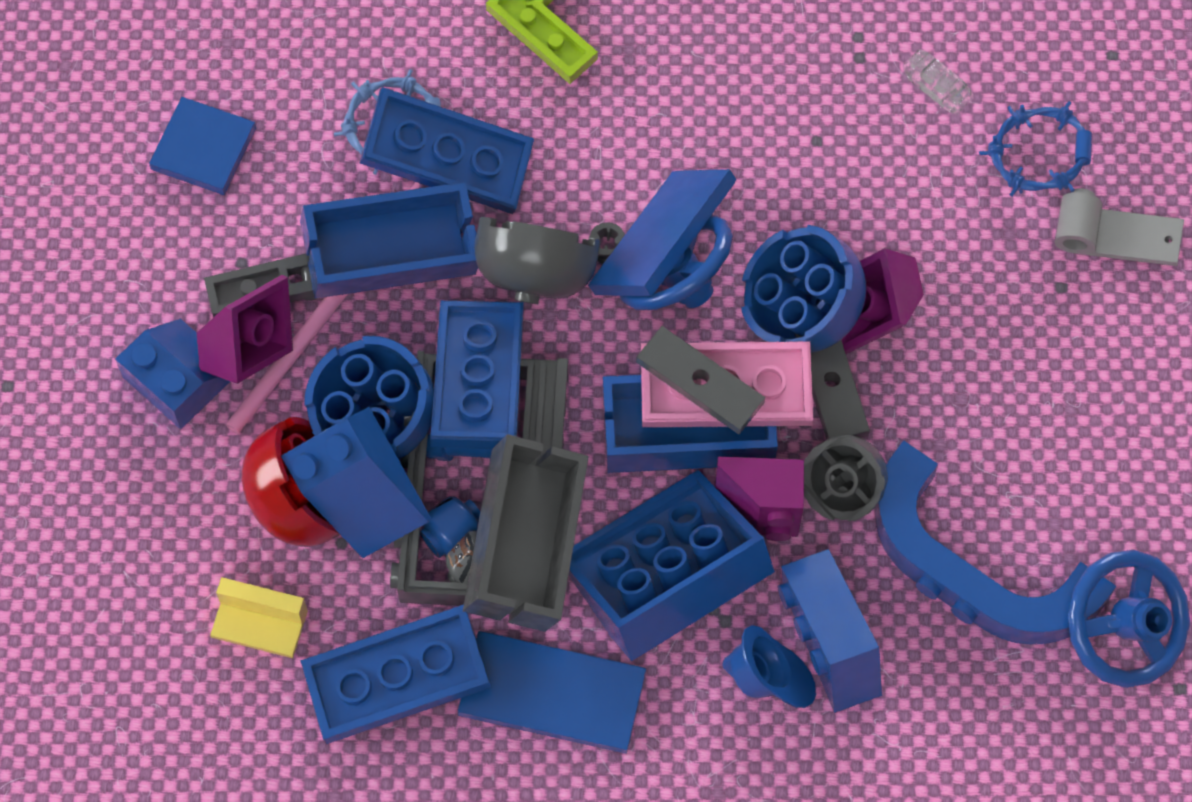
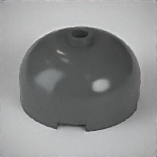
(534, 259)

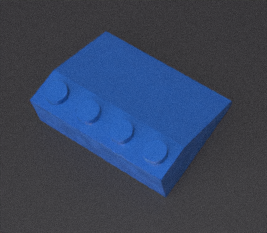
(668, 564)

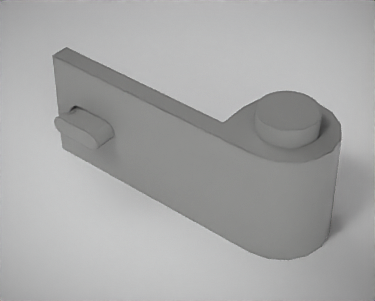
(1099, 232)

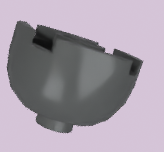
(844, 478)

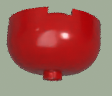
(274, 493)

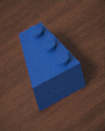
(832, 629)

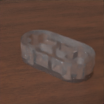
(937, 81)

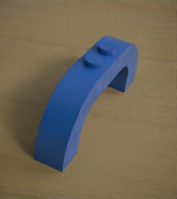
(956, 582)

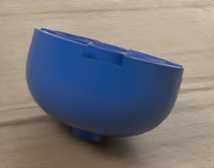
(804, 286)
(376, 376)

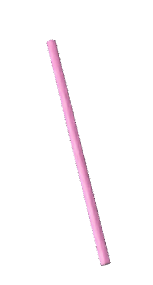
(282, 365)

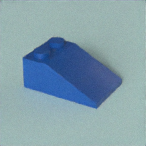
(357, 483)

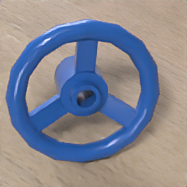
(690, 279)
(1131, 618)

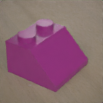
(248, 333)
(764, 493)

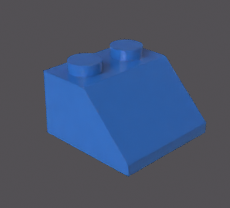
(167, 371)

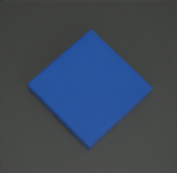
(202, 145)

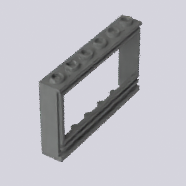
(542, 423)

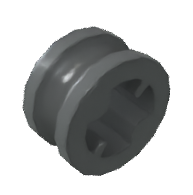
(607, 230)

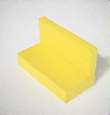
(259, 617)

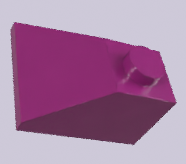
(890, 299)

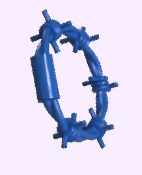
(1061, 180)

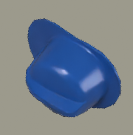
(769, 669)

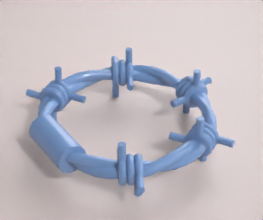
(365, 91)

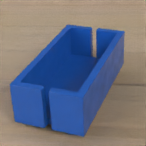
(389, 240)
(670, 448)

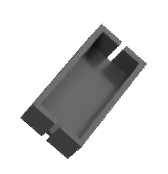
(526, 533)

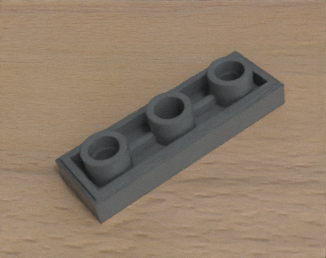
(681, 364)
(838, 405)

